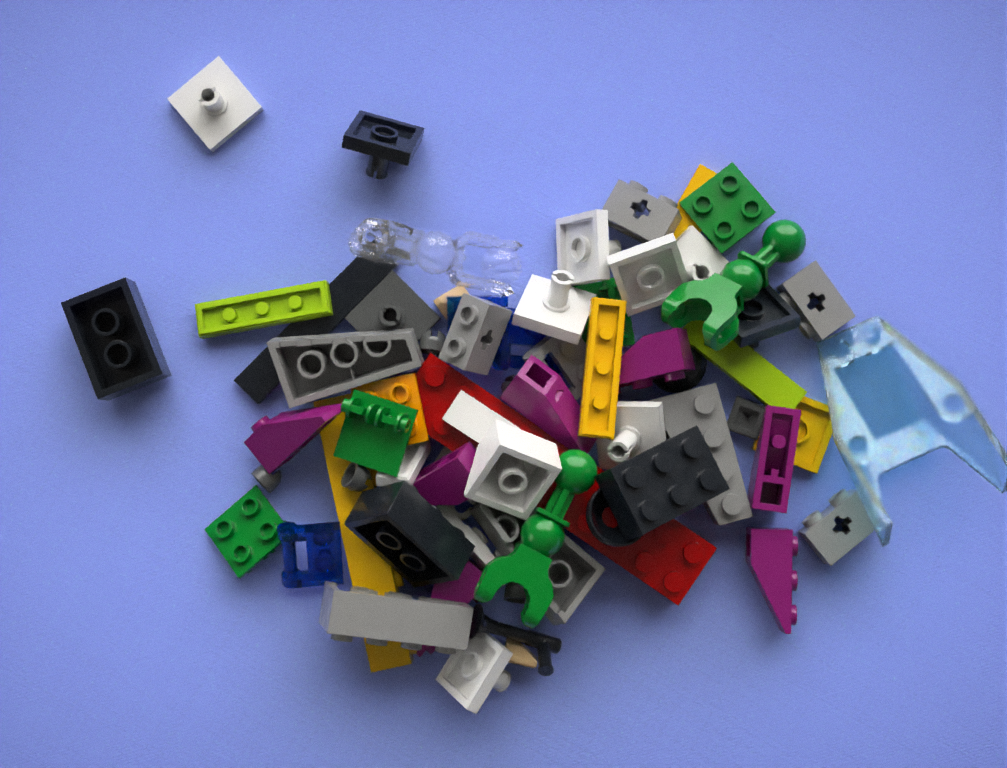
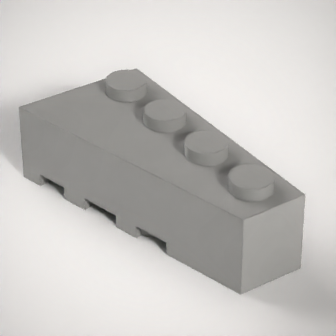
(332, 363)
(704, 408)
(571, 569)
(395, 619)

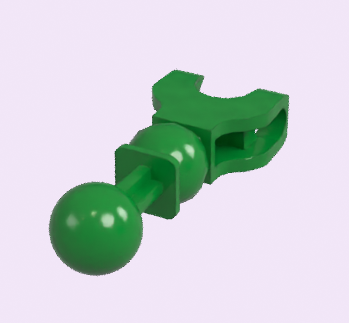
(723, 296)
(540, 538)

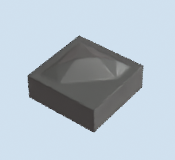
(746, 417)

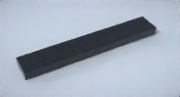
(346, 293)

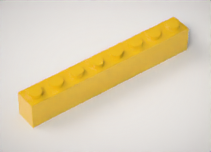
(364, 565)

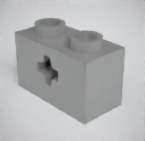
(633, 197)
(830, 311)
(475, 334)
(834, 544)

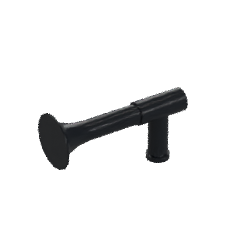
(544, 643)

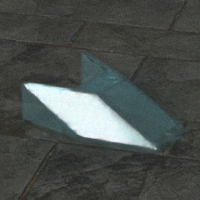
(895, 406)

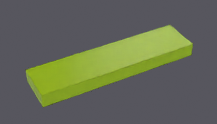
(263, 309)
(748, 370)

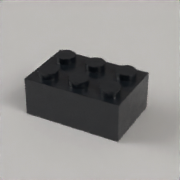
(116, 339)
(661, 483)
(410, 534)

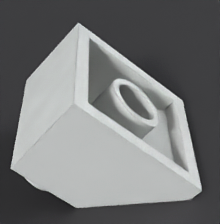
(512, 470)

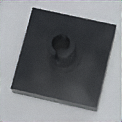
(382, 140)
(764, 318)

